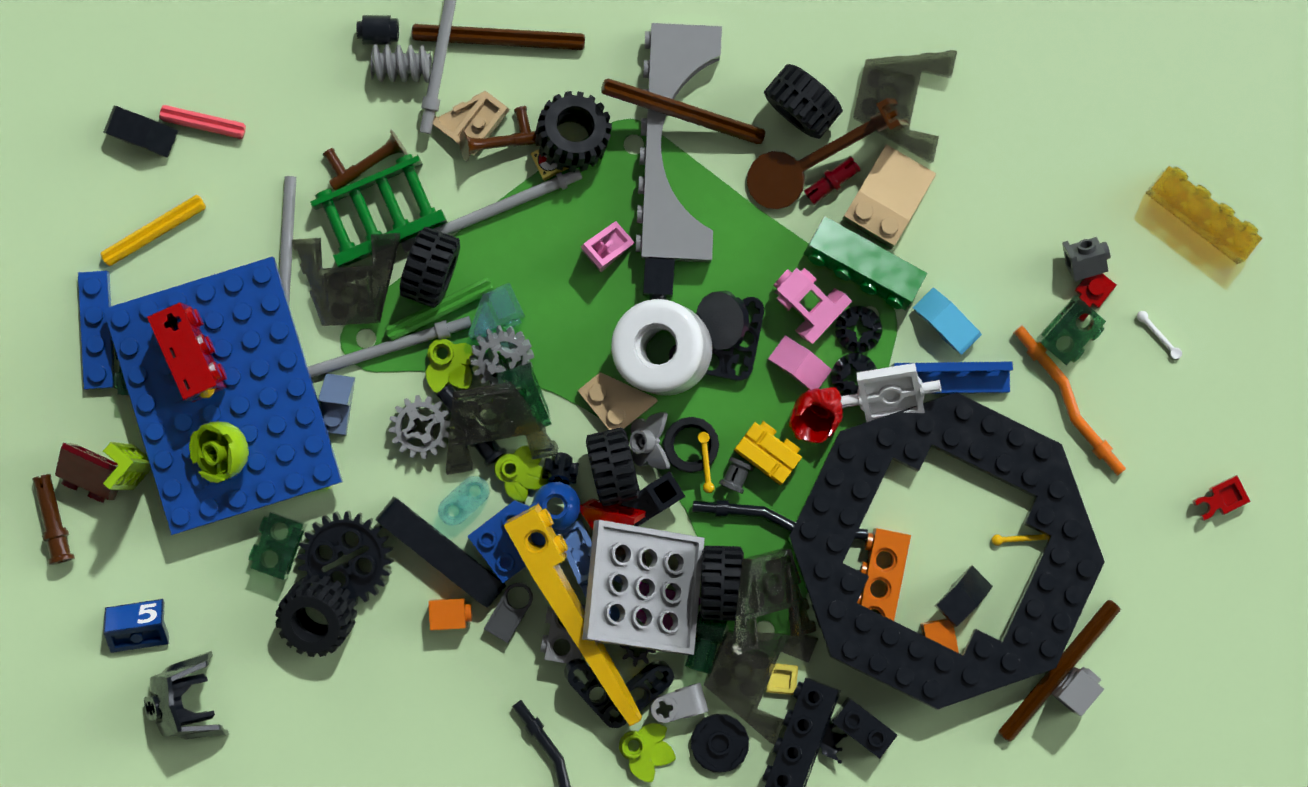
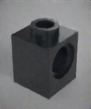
(658, 278)

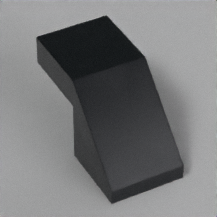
(140, 131)
(656, 497)
(963, 596)

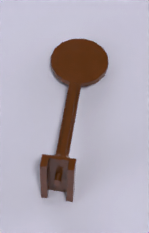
(779, 179)

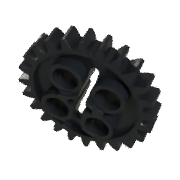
(333, 535)

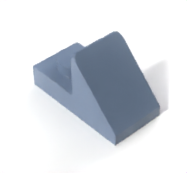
(336, 402)

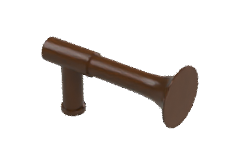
(526, 137)
(345, 176)

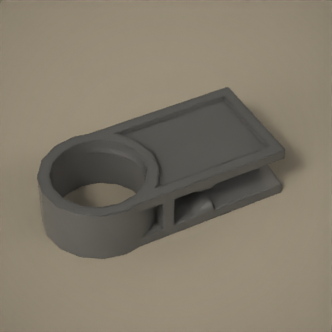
(505, 617)

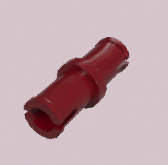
(832, 180)

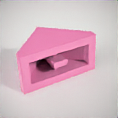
(607, 246)
(800, 363)

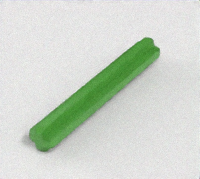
(446, 306)

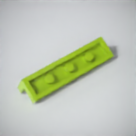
(131, 468)

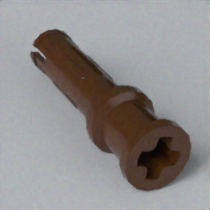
(55, 533)

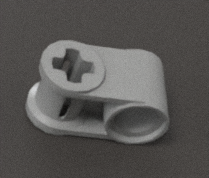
(684, 701)

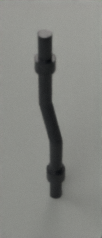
(722, 509)
(535, 727)

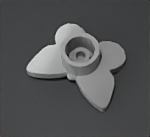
(646, 441)

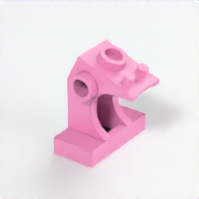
(793, 288)

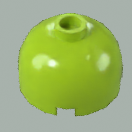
(218, 450)

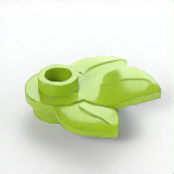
(452, 369)
(526, 473)
(651, 750)

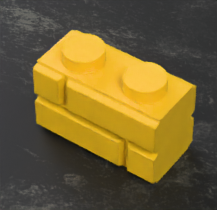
(768, 453)

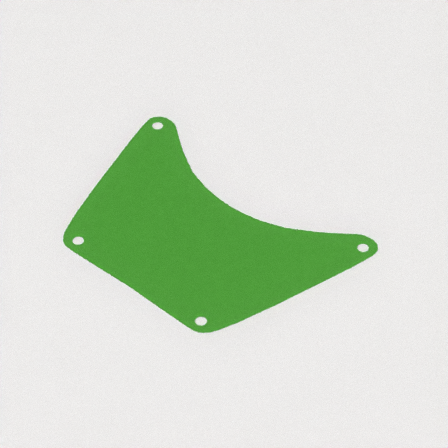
(576, 308)

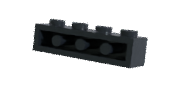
(803, 735)

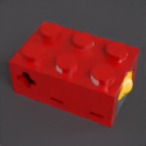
(188, 352)

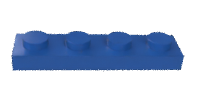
(95, 333)

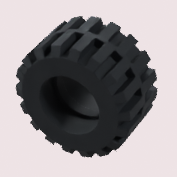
(803, 101)
(577, 110)
(429, 267)
(612, 467)
(720, 582)
(302, 630)

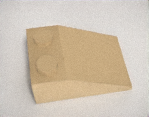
(889, 196)

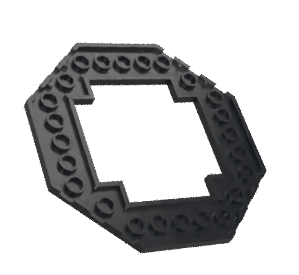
(896, 653)

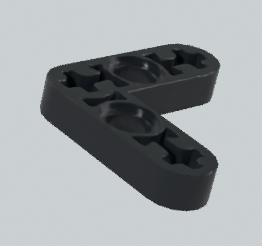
(727, 358)
(604, 705)

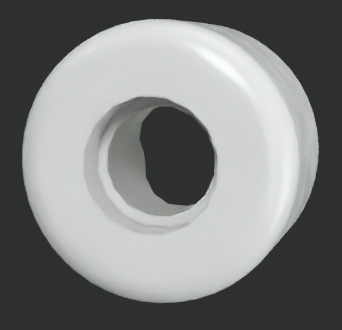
(639, 327)

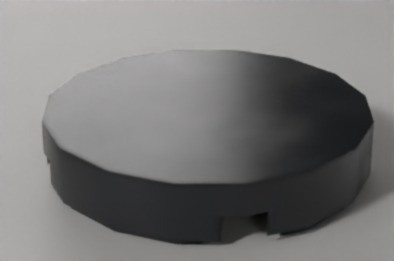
(724, 318)
(719, 743)

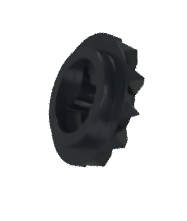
(848, 338)
(842, 370)

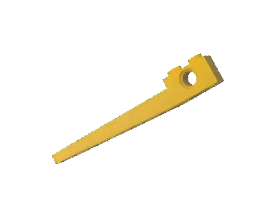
(545, 569)

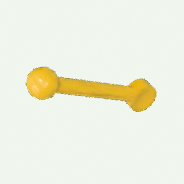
(703, 438)
(998, 539)

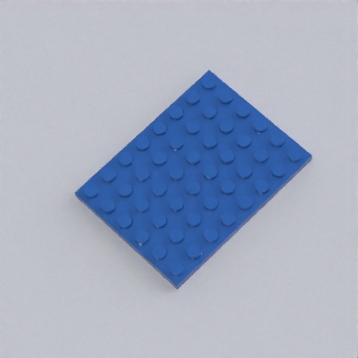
(264, 396)

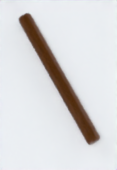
(502, 37)
(682, 111)
(1055, 676)

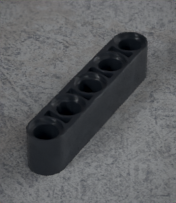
(440, 552)

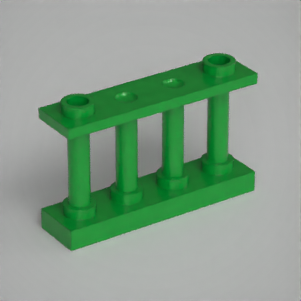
(428, 218)

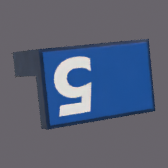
(135, 626)

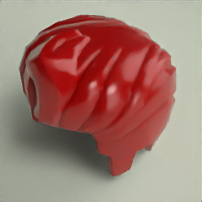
(816, 414)

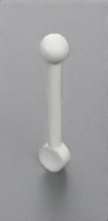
(1175, 353)

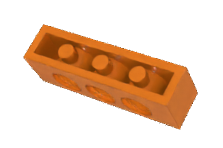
(897, 546)

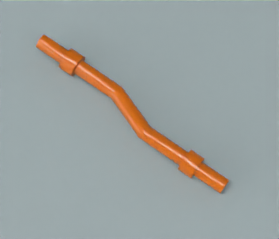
(1100, 448)

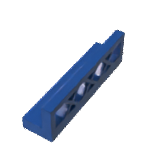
(966, 376)

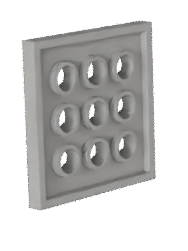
(602, 595)

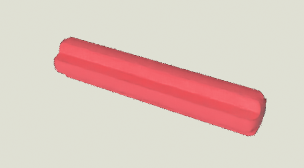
(202, 121)

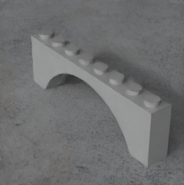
(668, 228)

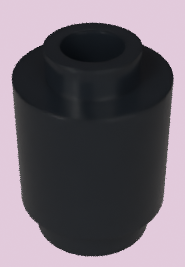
(378, 29)

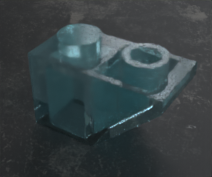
(496, 309)

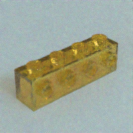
(1204, 215)

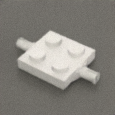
(890, 391)

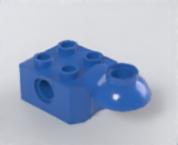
(495, 543)

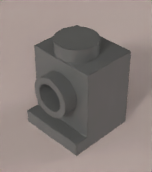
(1086, 258)

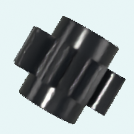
(560, 469)
(643, 655)

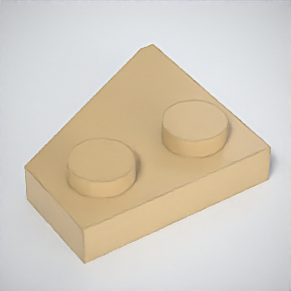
(476, 118)
(615, 401)

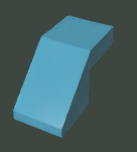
(947, 320)

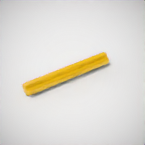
(153, 230)

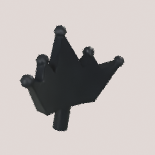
(830, 741)

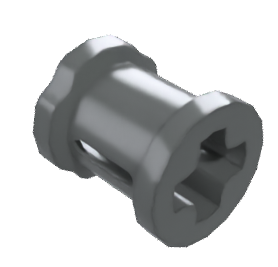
(736, 475)

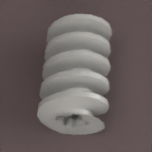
(400, 63)

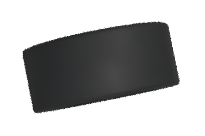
(670, 436)

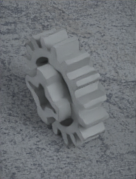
(489, 363)
(414, 415)

